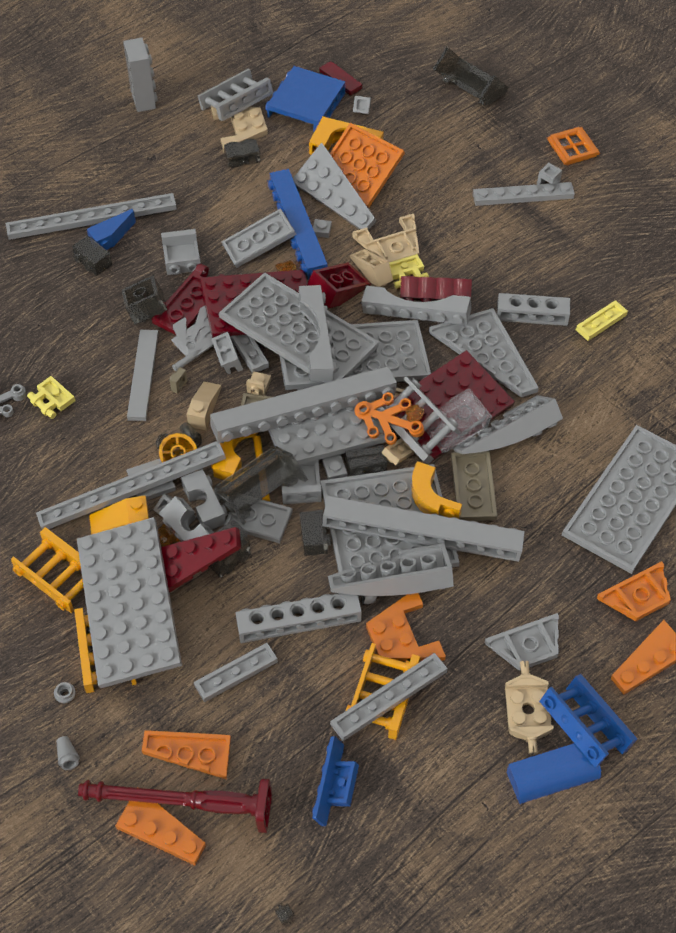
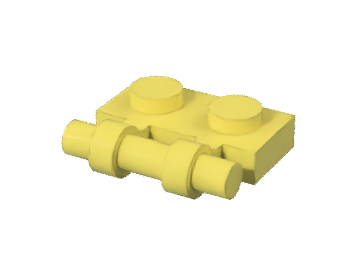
(405, 267)
(55, 393)

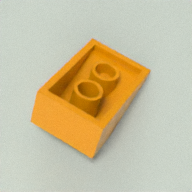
(119, 514)

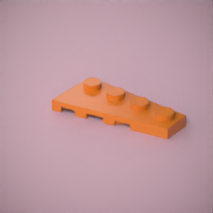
(648, 660)
(192, 750)

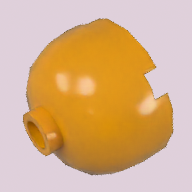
(175, 445)

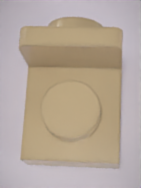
(258, 383)

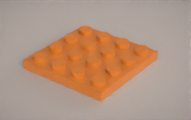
(365, 161)

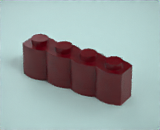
(433, 289)

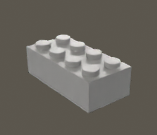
(140, 74)

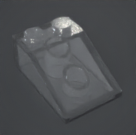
(467, 412)

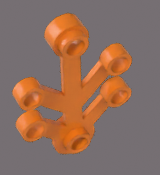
(386, 417)

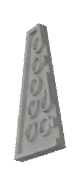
(328, 185)

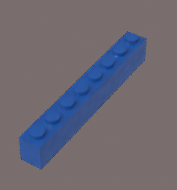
(305, 241)

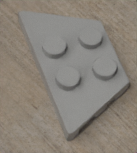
(530, 642)

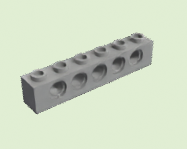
(292, 624)

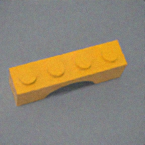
(232, 463)

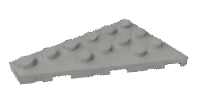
(491, 347)

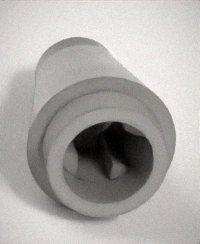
(67, 755)

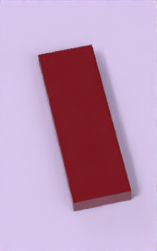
(332, 70)

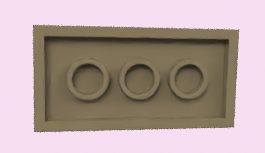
(474, 486)

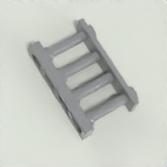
(239, 101)
(424, 450)

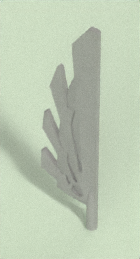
(194, 340)

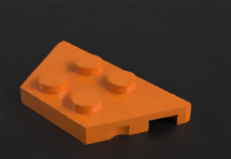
(639, 594)

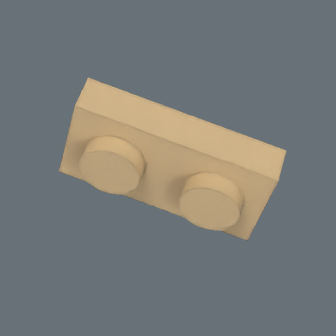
(397, 452)

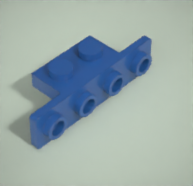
(336, 782)

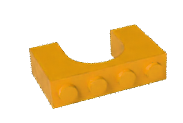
(330, 131)

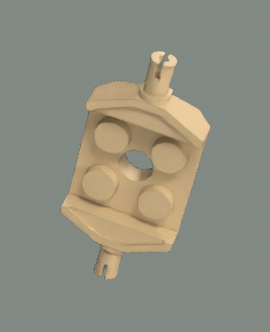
(527, 691)

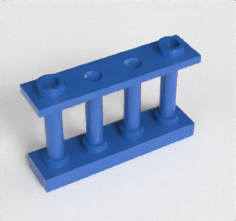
(598, 711)

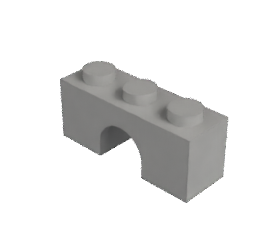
(198, 487)
(177, 515)

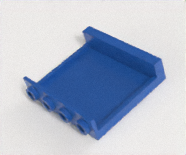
(306, 96)

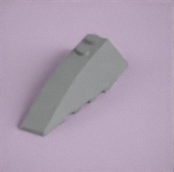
(518, 424)
(408, 573)

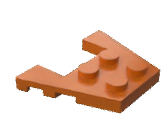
(393, 633)

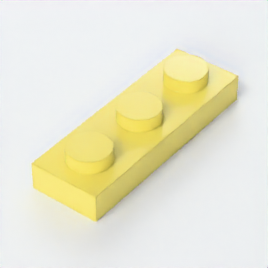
(601, 320)

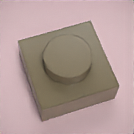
(178, 380)

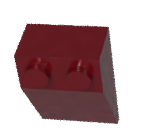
(339, 283)

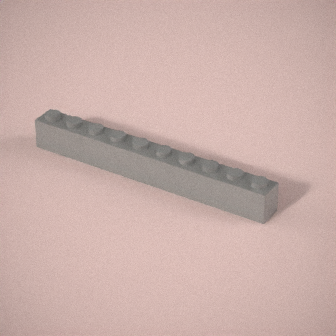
(301, 404)
(423, 528)

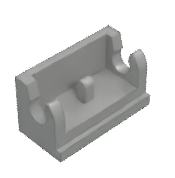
(226, 352)

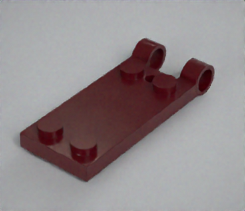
(184, 302)

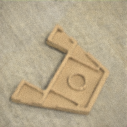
(246, 124)
(392, 246)

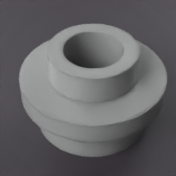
(64, 687)

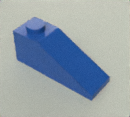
(112, 230)

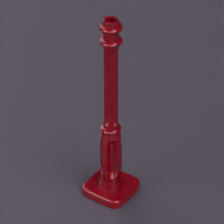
(211, 801)

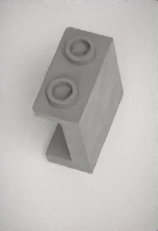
(180, 251)
(304, 491)

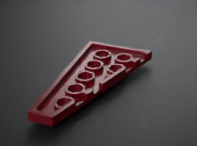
(195, 555)

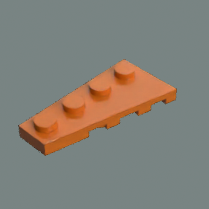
(160, 829)

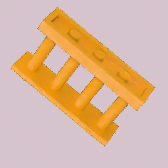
(63, 552)
(86, 658)
(391, 723)

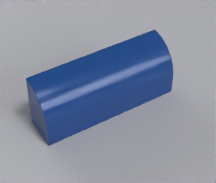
(551, 773)

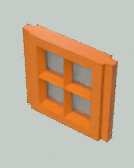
(573, 145)

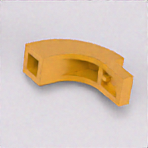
(426, 498)

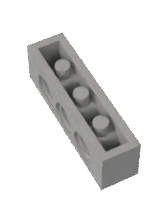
(533, 309)

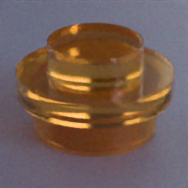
(414, 413)

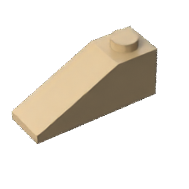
(373, 267)
(203, 405)

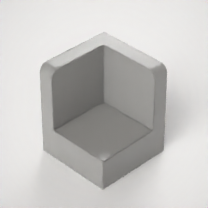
(550, 174)

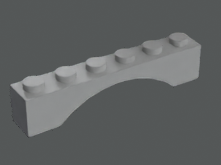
(448, 310)
(320, 362)

